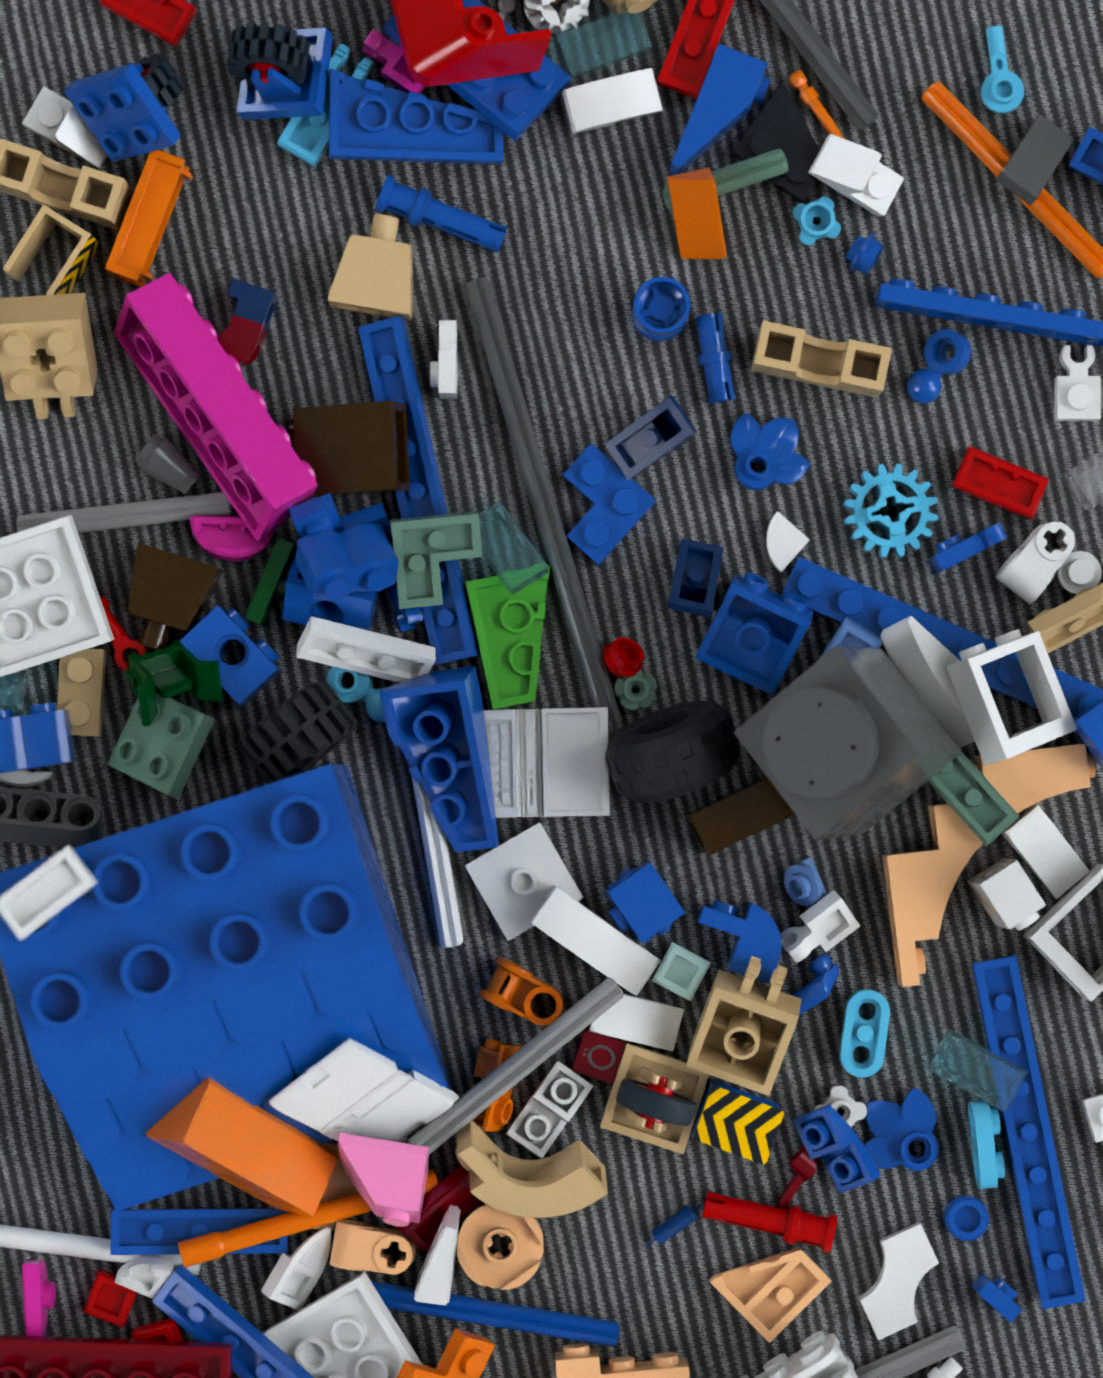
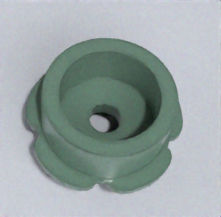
(632, 701)

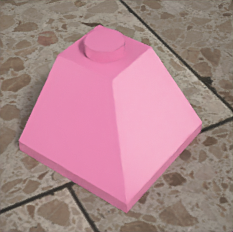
(386, 1175)

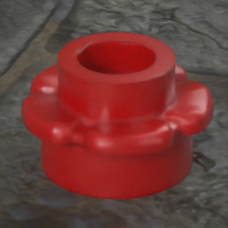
(623, 657)

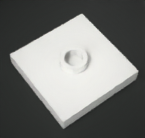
(520, 878)

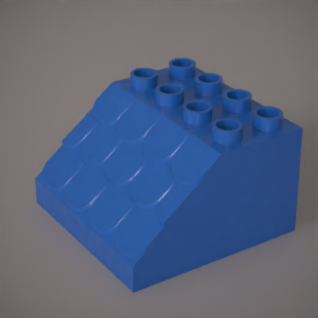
(217, 952)

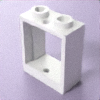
(980, 706)
(1039, 937)

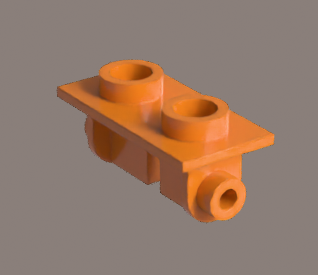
(488, 1059)

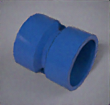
(661, 309)

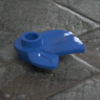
(769, 446)
(899, 1126)

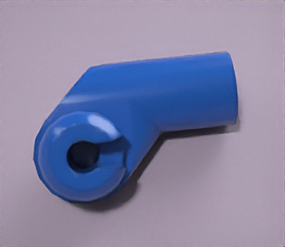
(820, 987)

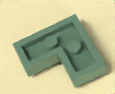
(420, 547)

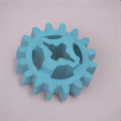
(887, 491)

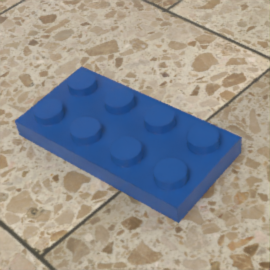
(508, 100)

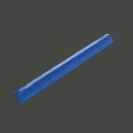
(503, 1315)

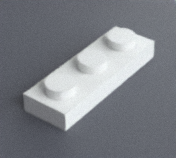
(364, 651)

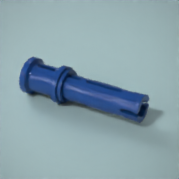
(421, 208)

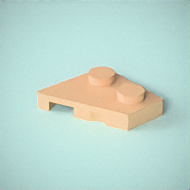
(772, 1289)

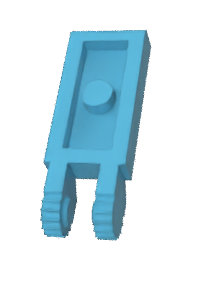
(309, 136)

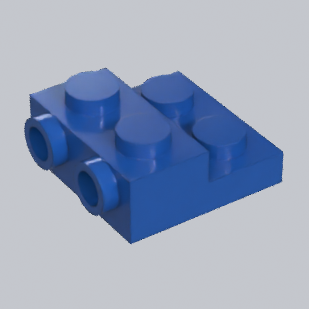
(755, 632)

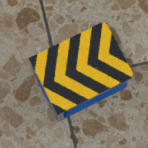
(737, 1122)

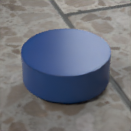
(966, 1217)

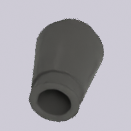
(166, 463)

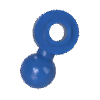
(925, 384)

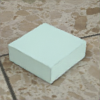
(681, 971)

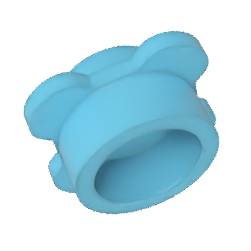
(824, 211)

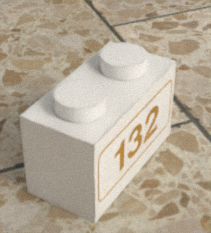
(1007, 894)

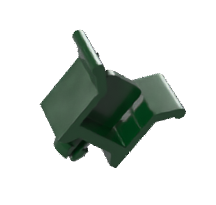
(169, 674)

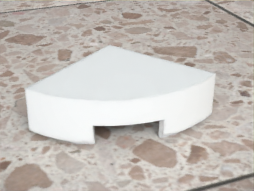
(783, 541)
(145, 1275)

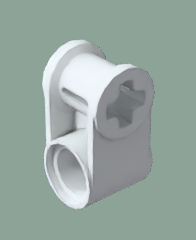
(1032, 566)

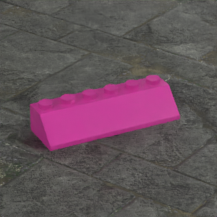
(213, 405)

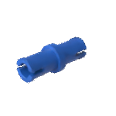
(715, 358)

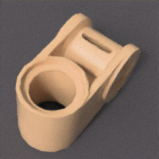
(363, 1246)

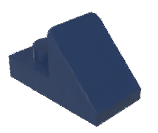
(651, 437)
(695, 578)

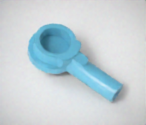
(1002, 89)

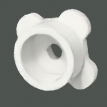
(840, 1099)

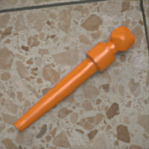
(810, 98)

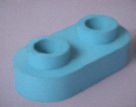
(864, 1032)
(983, 1125)

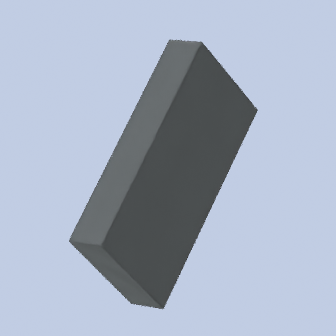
(1034, 159)

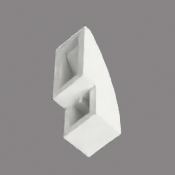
(923, 665)
(595, 941)

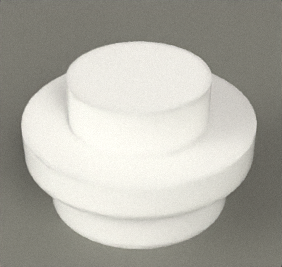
(1079, 572)

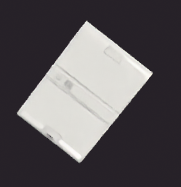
(549, 762)
(363, 1096)

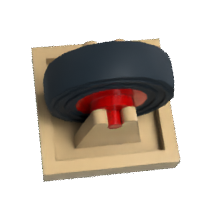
(654, 1098)

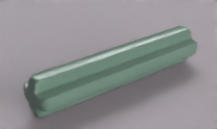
(744, 173)

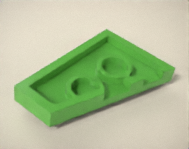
(508, 637)

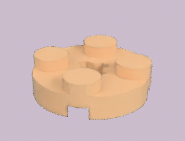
(496, 1269)

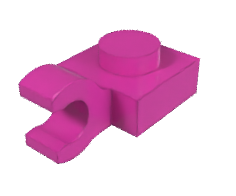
(395, 69)

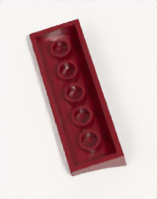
(111, 1358)

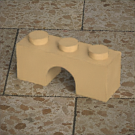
(71, 190)
(831, 364)

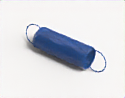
(674, 1225)

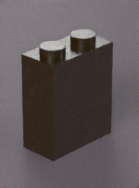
(354, 447)
(738, 815)

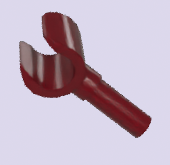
(804, 1169)

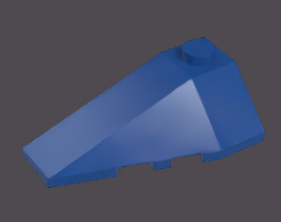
(444, 740)

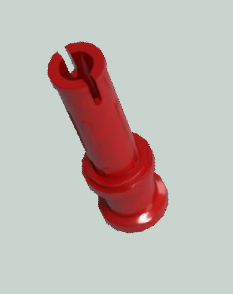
(791, 1224)

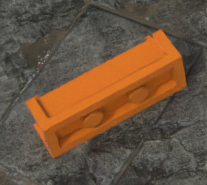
(147, 218)

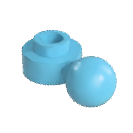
(360, 691)

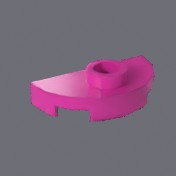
(226, 537)
(37, 1297)

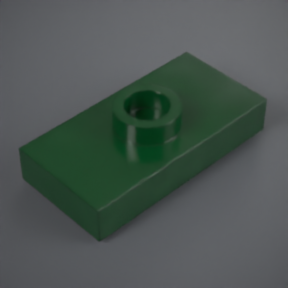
(272, 582)

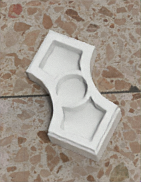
(891, 1298)

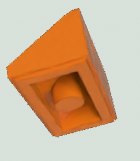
(697, 215)

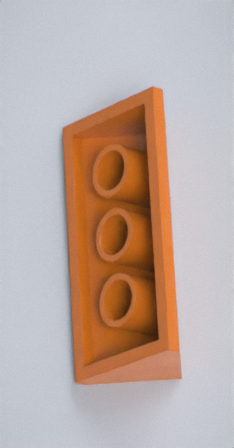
(247, 1148)

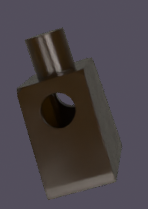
(169, 593)

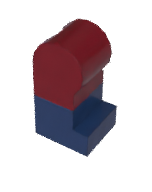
(249, 321)

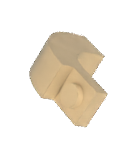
(530, 1187)

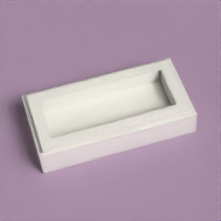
(45, 892)

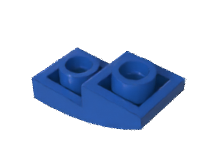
(842, 1151)

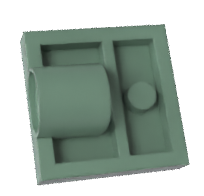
(164, 750)

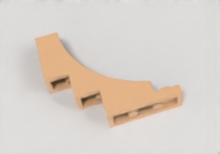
(922, 880)

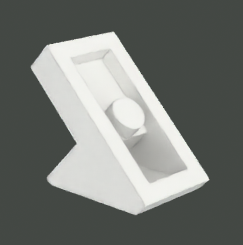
(60, 123)
(856, 174)

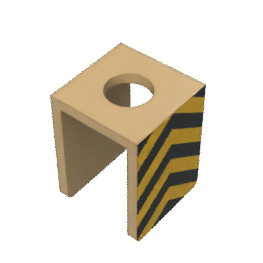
(33, 241)

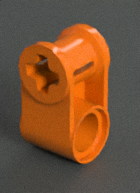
(520, 992)

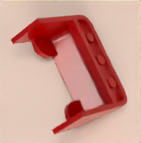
(462, 44)

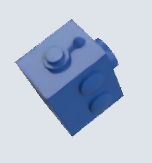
(642, 903)

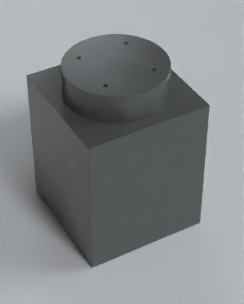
(809, 736)

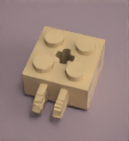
(47, 350)
(746, 1006)

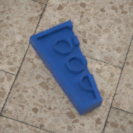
(405, 127)

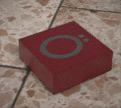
(599, 1056)

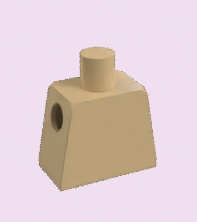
(375, 273)

